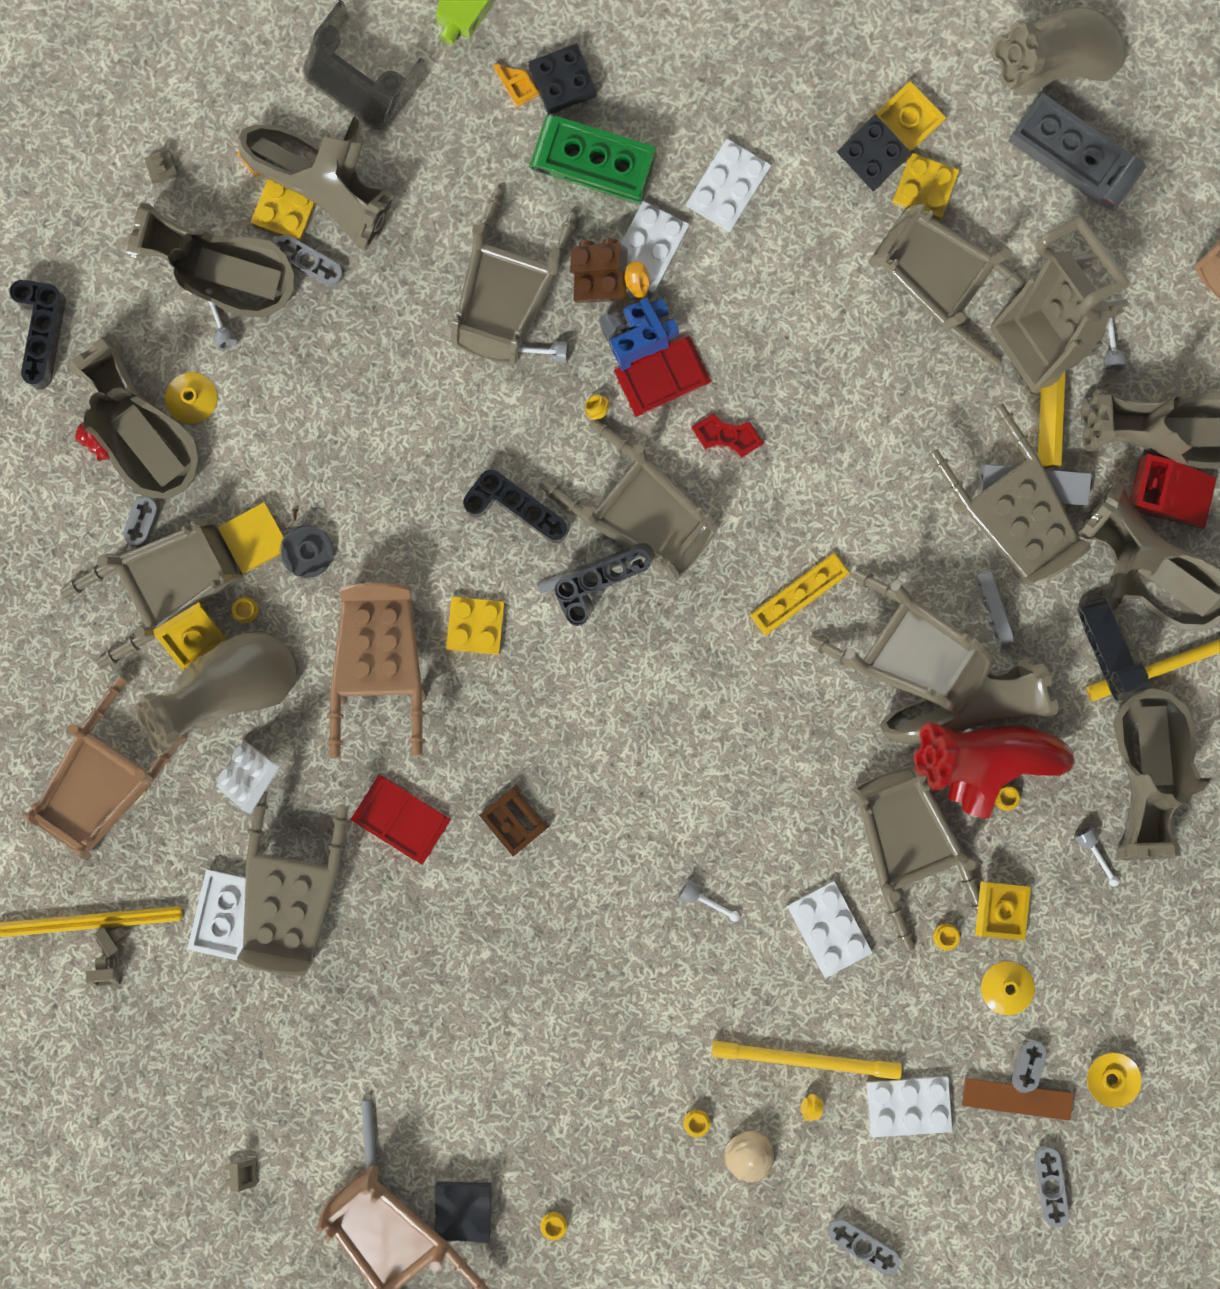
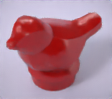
(89, 441)

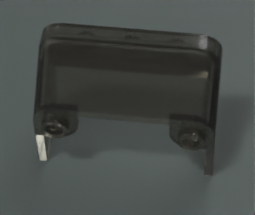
(369, 101)

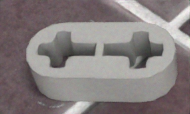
(135, 518)
(1035, 1068)

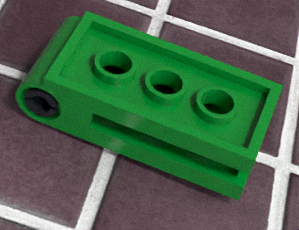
(562, 135)

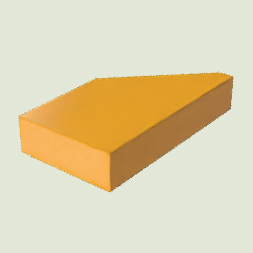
(517, 84)

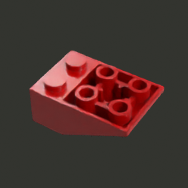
(1172, 491)

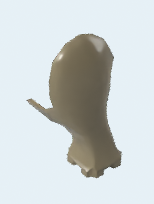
(1059, 47)
(328, 182)
(210, 260)
(128, 425)
(1158, 427)
(1145, 554)
(231, 678)
(1015, 694)
(1167, 771)

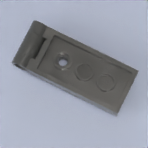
(1066, 142)

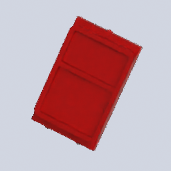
(663, 376)
(400, 819)

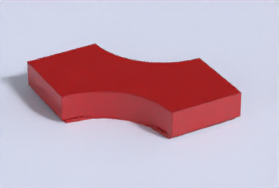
(739, 438)

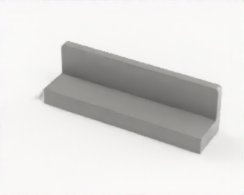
(1069, 485)

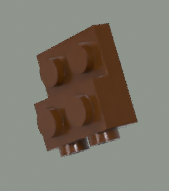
(599, 271)

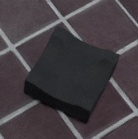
(562, 79)
(874, 152)
(463, 1211)

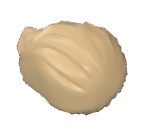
(749, 1156)

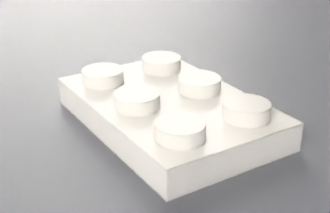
(728, 185)
(654, 241)
(246, 776)
(219, 916)
(829, 929)
(909, 1106)

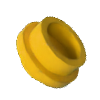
(596, 407)
(245, 610)
(1008, 798)
(946, 936)
(812, 1107)
(696, 1123)
(553, 1226)

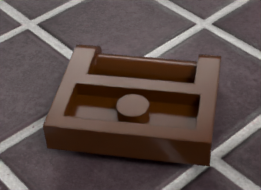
(508, 827)

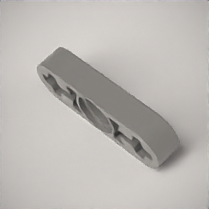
(305, 250)
(992, 600)
(1055, 1165)
(865, 1257)

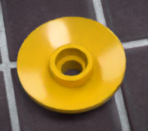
(200, 406)
(995, 983)
(1127, 1081)

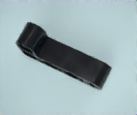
(36, 335)
(519, 510)
(606, 577)
(1113, 656)

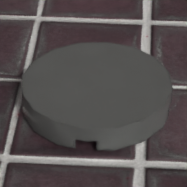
(306, 551)

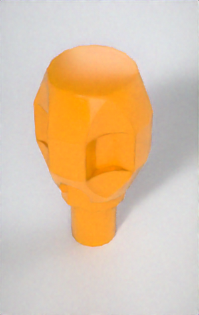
(637, 279)

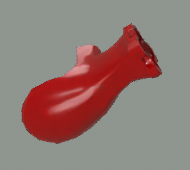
(986, 760)

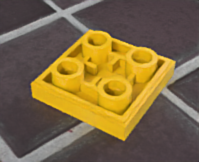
(252, 538)

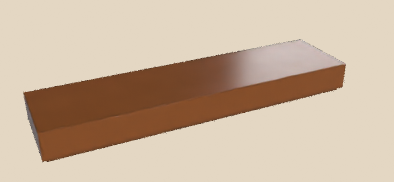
(1006, 1098)

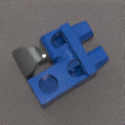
(645, 332)

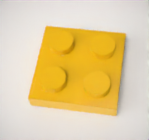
(910, 116)
(926, 184)
(282, 211)
(475, 625)
(189, 635)
(1002, 910)

